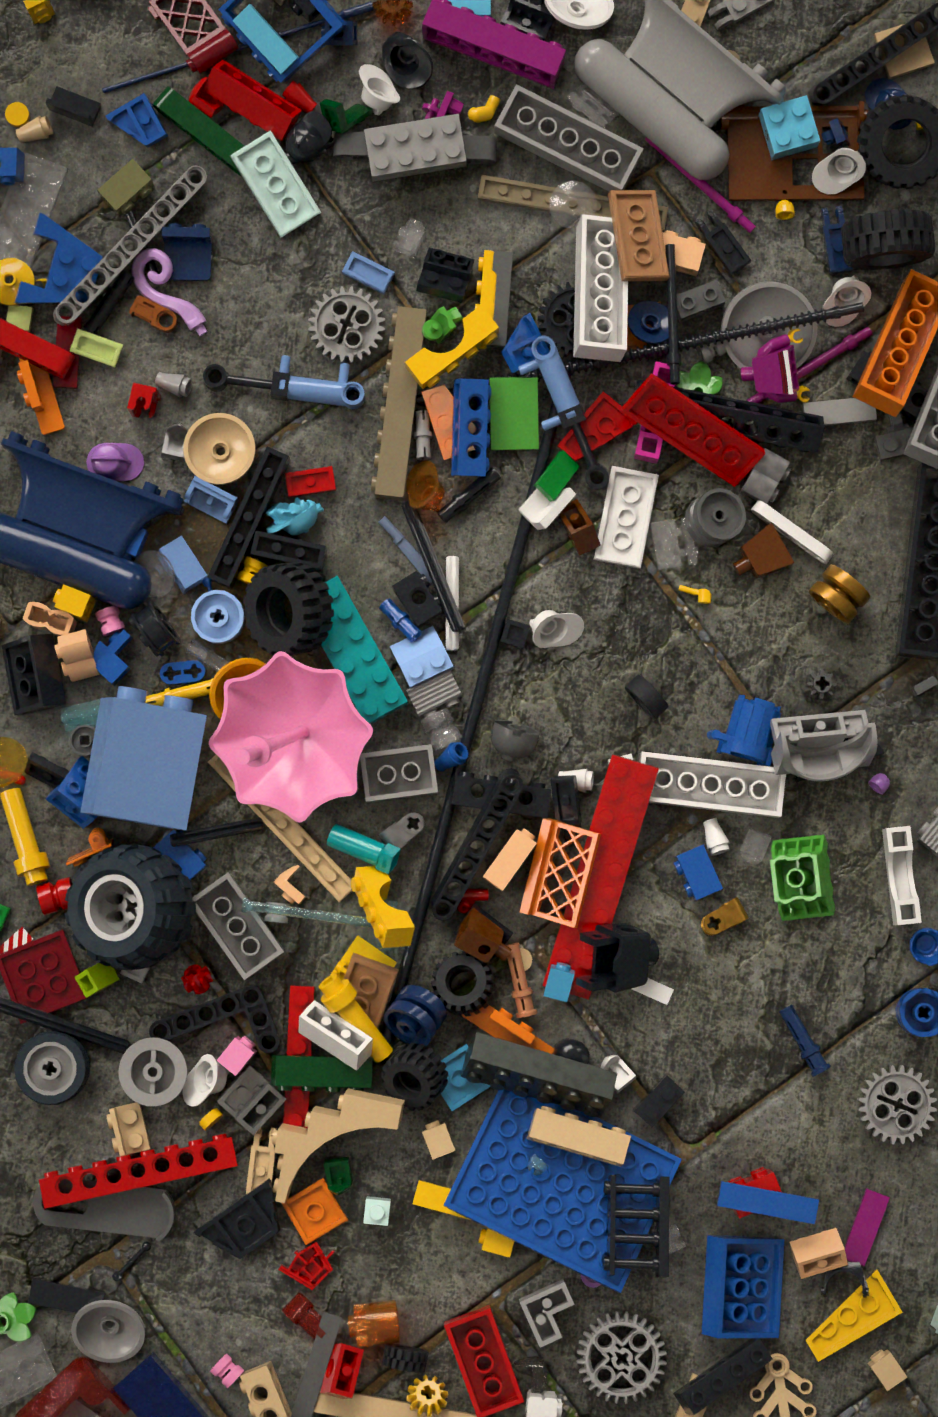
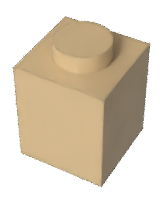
(438, 1139)
(886, 1369)

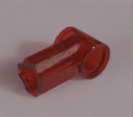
(302, 1312)

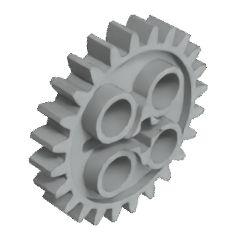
(326, 317)
(904, 1084)

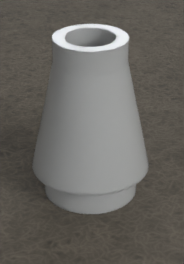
(174, 383)

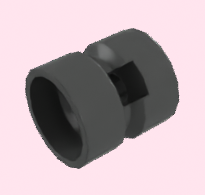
(82, 740)

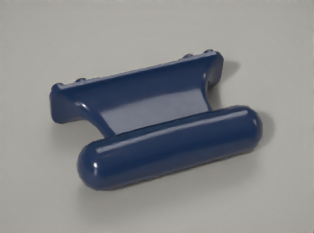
(79, 526)

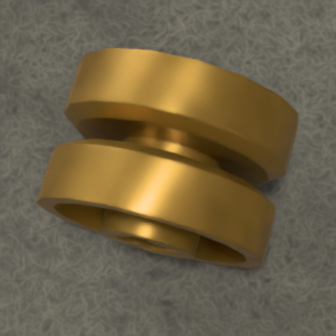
(839, 594)

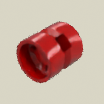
(53, 896)

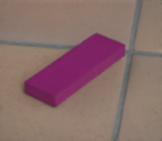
(865, 1226)

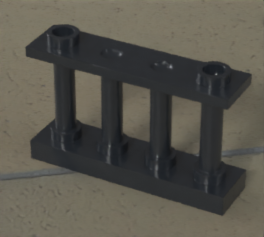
(658, 1214)

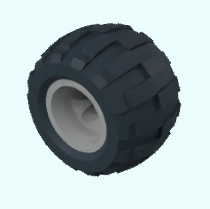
(153, 897)

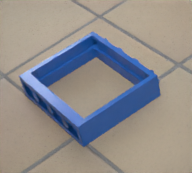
(322, 6)

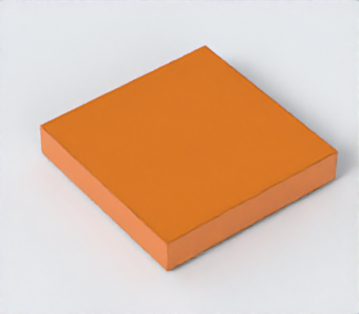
(314, 1211)

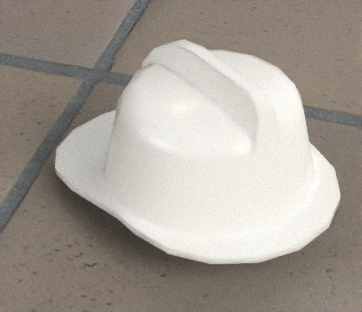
(377, 89)
(838, 171)
(844, 293)
(556, 629)
(204, 1079)

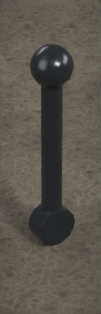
(117, 1276)

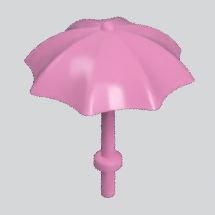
(290, 736)

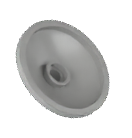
(105, 1339)

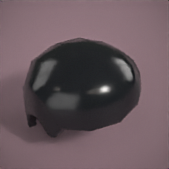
(572, 1050)

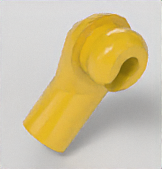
(485, 112)

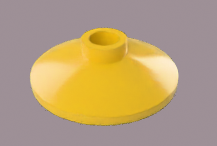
(20, 272)

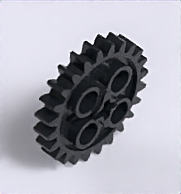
(559, 332)

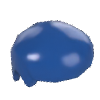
(925, 946)

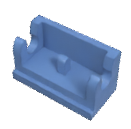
(210, 500)
(185, 564)

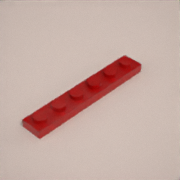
(297, 1101)

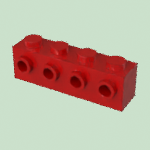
(251, 100)

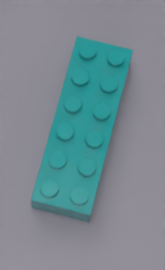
(358, 657)

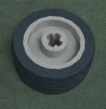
(33, 1068)

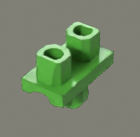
(441, 324)

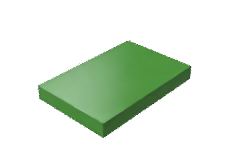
(514, 413)

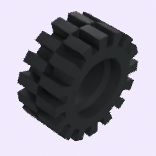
(405, 1358)

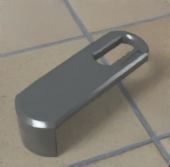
(129, 1212)

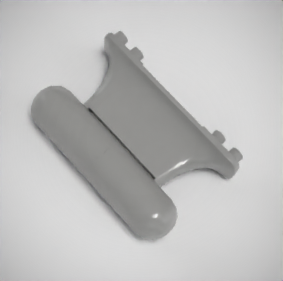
(675, 85)

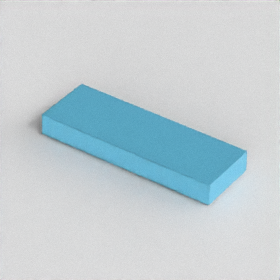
(265, 39)

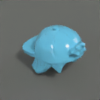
(294, 517)

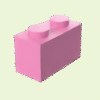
(237, 1054)

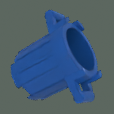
(748, 731)

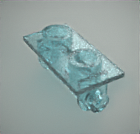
(80, 714)

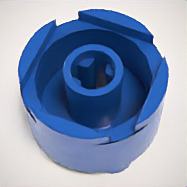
(908, 1012)

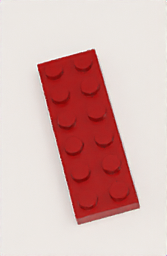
(693, 430)

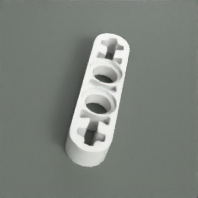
(792, 532)

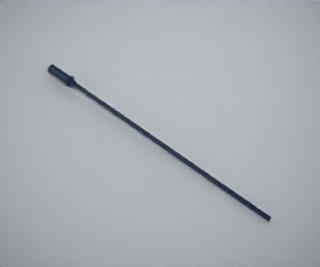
(345, 14)

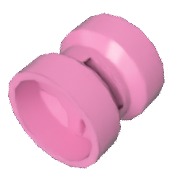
(110, 620)
(223, 1366)

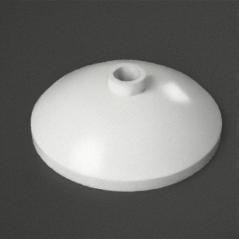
(581, 13)

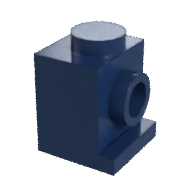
(349, 32)

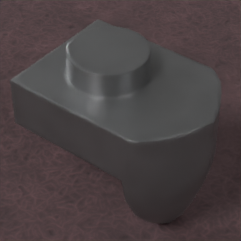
(174, 442)

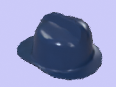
(879, 91)

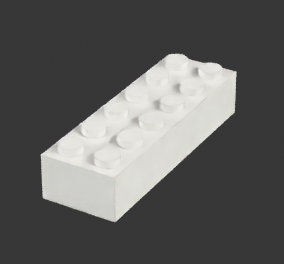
(599, 293)
(716, 785)

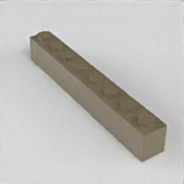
(400, 405)

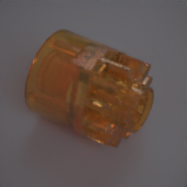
(375, 1323)

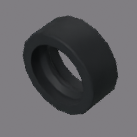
(646, 696)

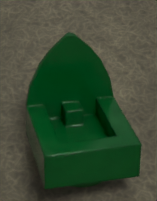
(338, 1175)

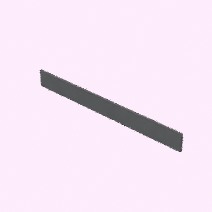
(316, 1366)

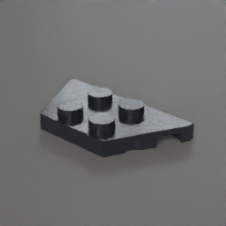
(244, 1222)

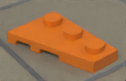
(440, 411)

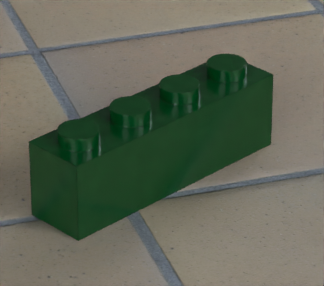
(318, 1072)

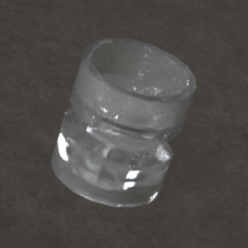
(441, 729)

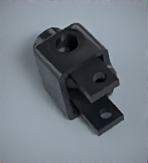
(619, 957)

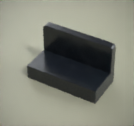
(74, 106)

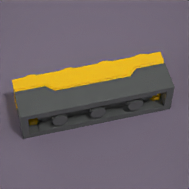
(495, 292)

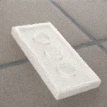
(626, 517)

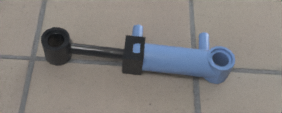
(286, 387)
(566, 403)

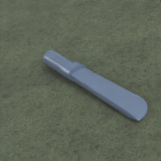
(410, 552)

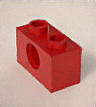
(342, 1371)

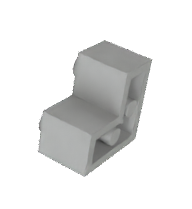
(540, 1309)

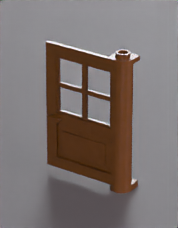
(759, 178)

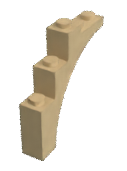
(357, 1112)

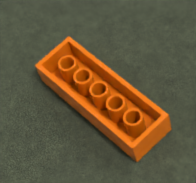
(901, 345)

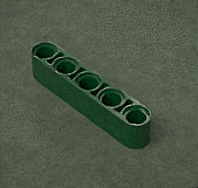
(198, 126)

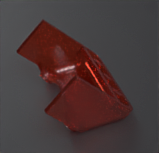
(76, 1380)

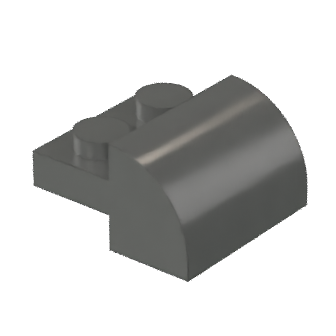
(251, 1099)

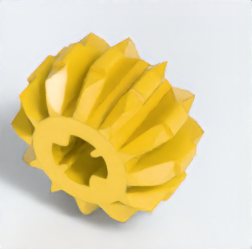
(434, 1391)

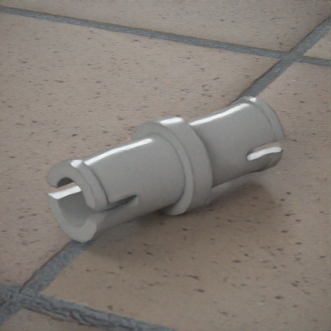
(422, 435)

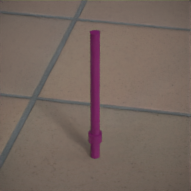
(734, 213)
(849, 343)

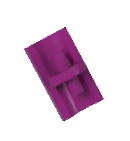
(449, 105)

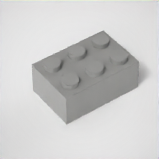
(398, 773)

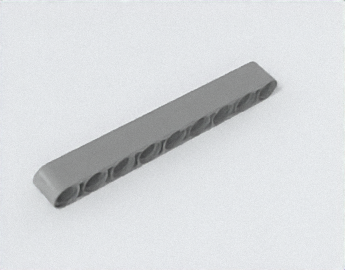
(135, 235)

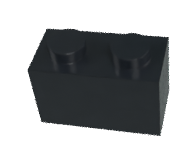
(658, 1100)

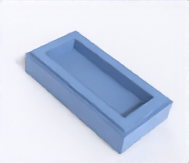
(368, 272)

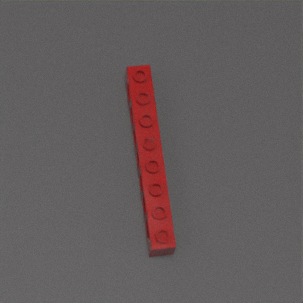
(53, 1196)

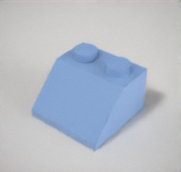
(422, 657)

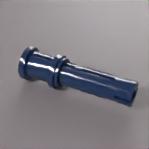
(810, 1051)

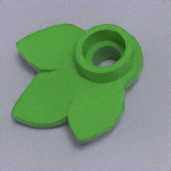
(700, 379)
(16, 1316)

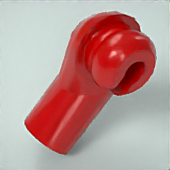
(471, 897)

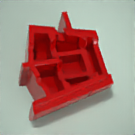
(309, 1266)

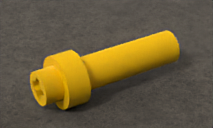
(31, 861)
(340, 998)

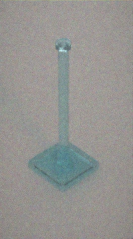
(311, 914)

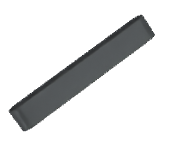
(353, 147)

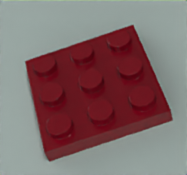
(42, 973)

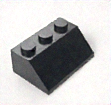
(33, 674)

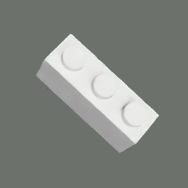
(335, 1035)

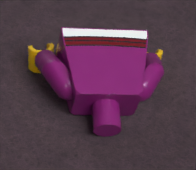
(776, 370)

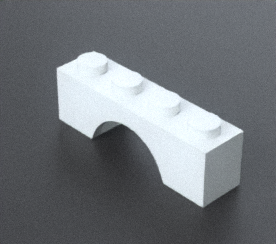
(902, 890)

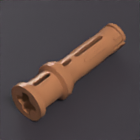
(521, 991)

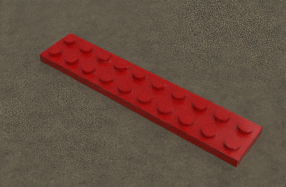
(619, 821)

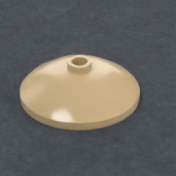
(217, 432)

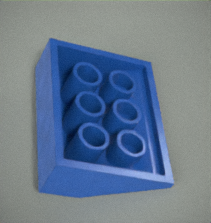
(742, 1287)

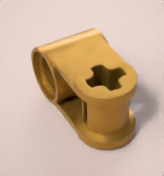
(727, 915)

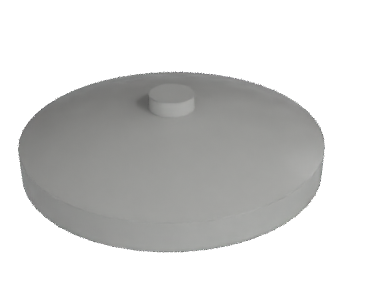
(765, 302)

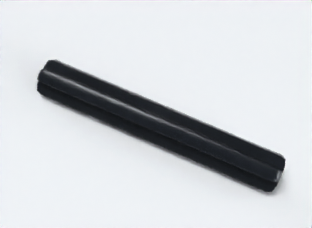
(216, 832)

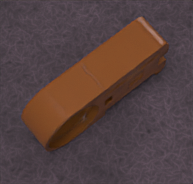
(152, 313)

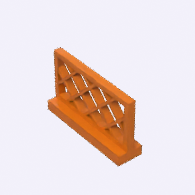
(541, 866)

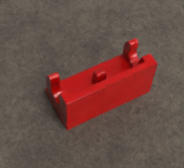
(143, 397)

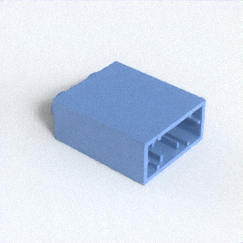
(144, 760)

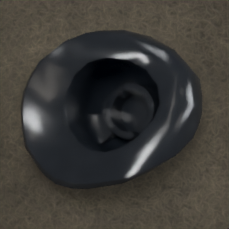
(406, 61)

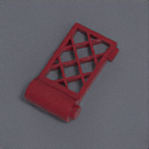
(209, 49)

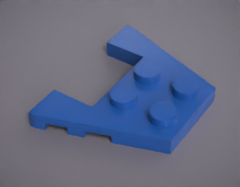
(68, 267)

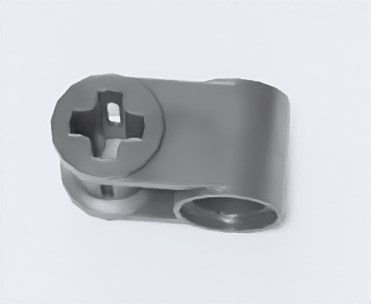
(399, 833)

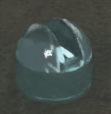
(538, 1164)

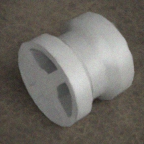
(276, 918)

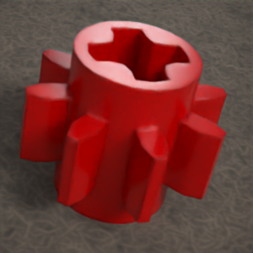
(197, 979)

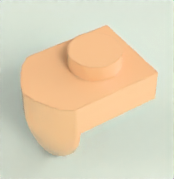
(290, 893)

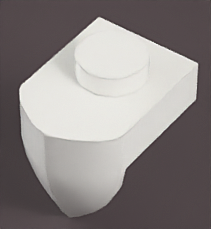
(624, 1073)

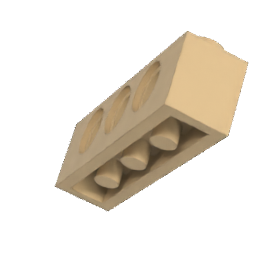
(266, 1377)

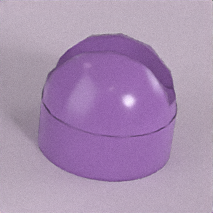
(879, 783)

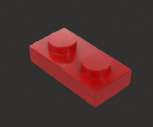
(310, 481)

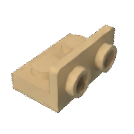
(128, 1129)

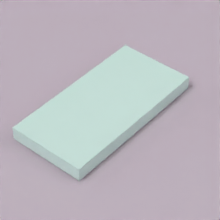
(275, 184)

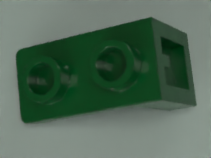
(343, 119)

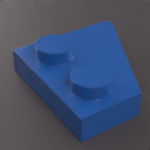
(139, 121)
(518, 347)

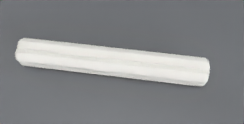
(452, 579)

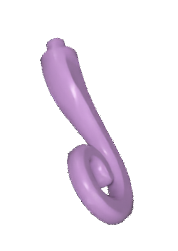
(188, 312)

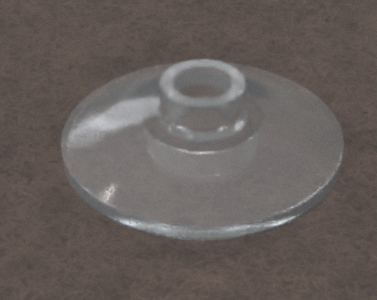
(563, 195)
(162, 582)

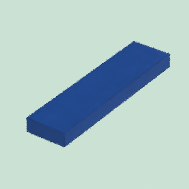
(767, 1202)

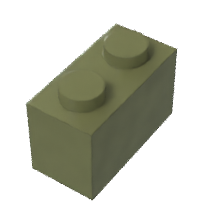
(126, 188)

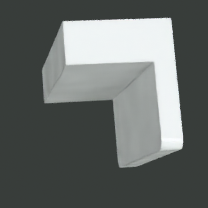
(541, 511)

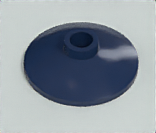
(649, 313)

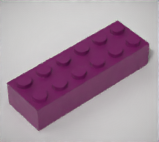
(493, 42)

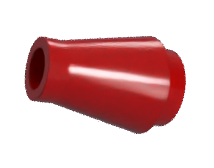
(299, 97)

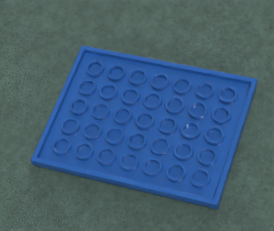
(564, 1207)

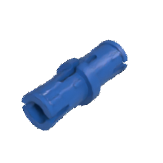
(400, 620)

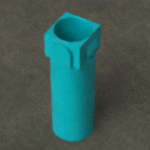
(364, 848)

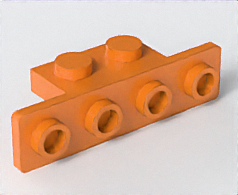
(41, 397)
(501, 1026)

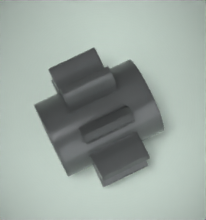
(825, 679)

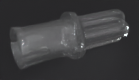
(205, 655)

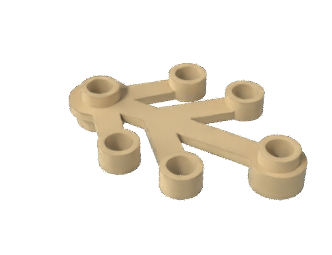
(781, 1394)

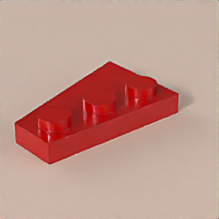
(602, 424)

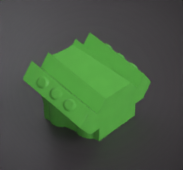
(802, 877)

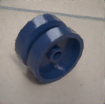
(415, 1015)

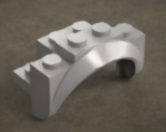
(819, 745)

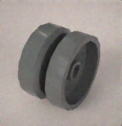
(715, 517)

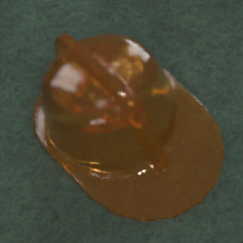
(424, 487)

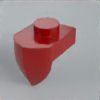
(203, 101)

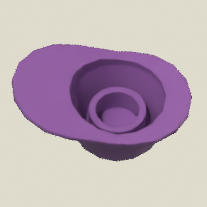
(115, 461)

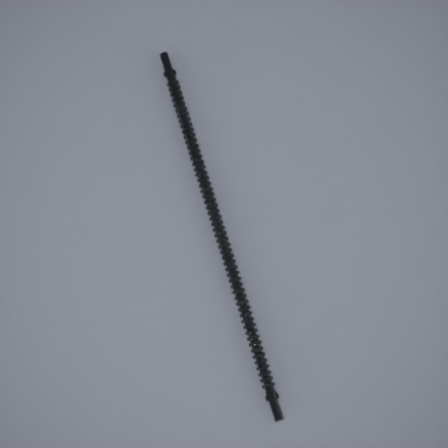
(707, 339)

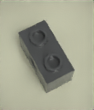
(699, 301)

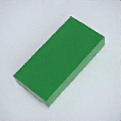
(556, 475)

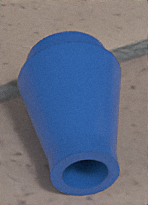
(452, 756)

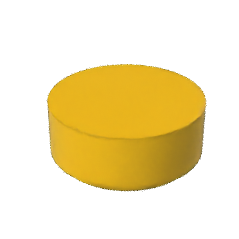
(17, 114)
(210, 1119)

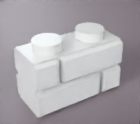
(543, 1404)

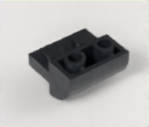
(445, 275)

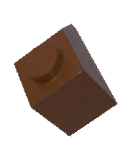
(579, 528)

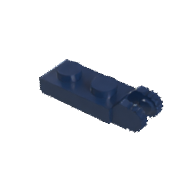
(833, 241)

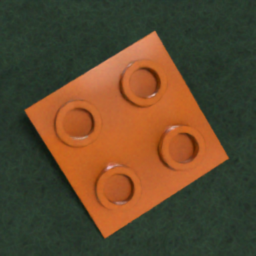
(98, 842)

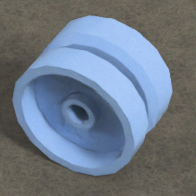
(205, 610)

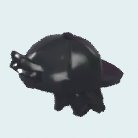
(309, 138)

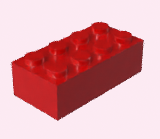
(483, 1361)

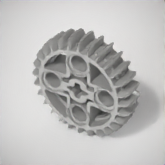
(605, 1386)

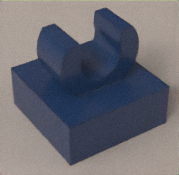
(837, 134)

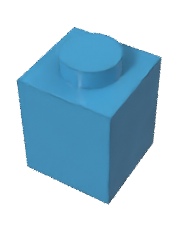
(559, 982)

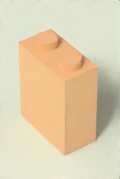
(510, 859)

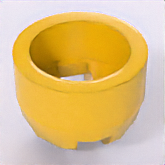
(784, 210)

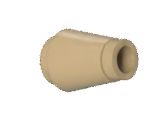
(34, 130)

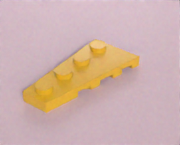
(854, 1318)

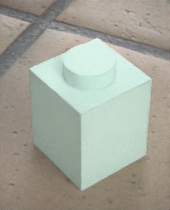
(377, 1211)

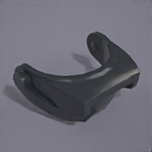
(852, 1267)

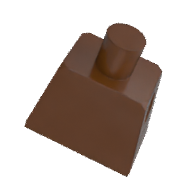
(763, 554)
(481, 937)

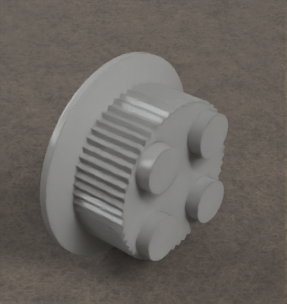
(152, 1071)

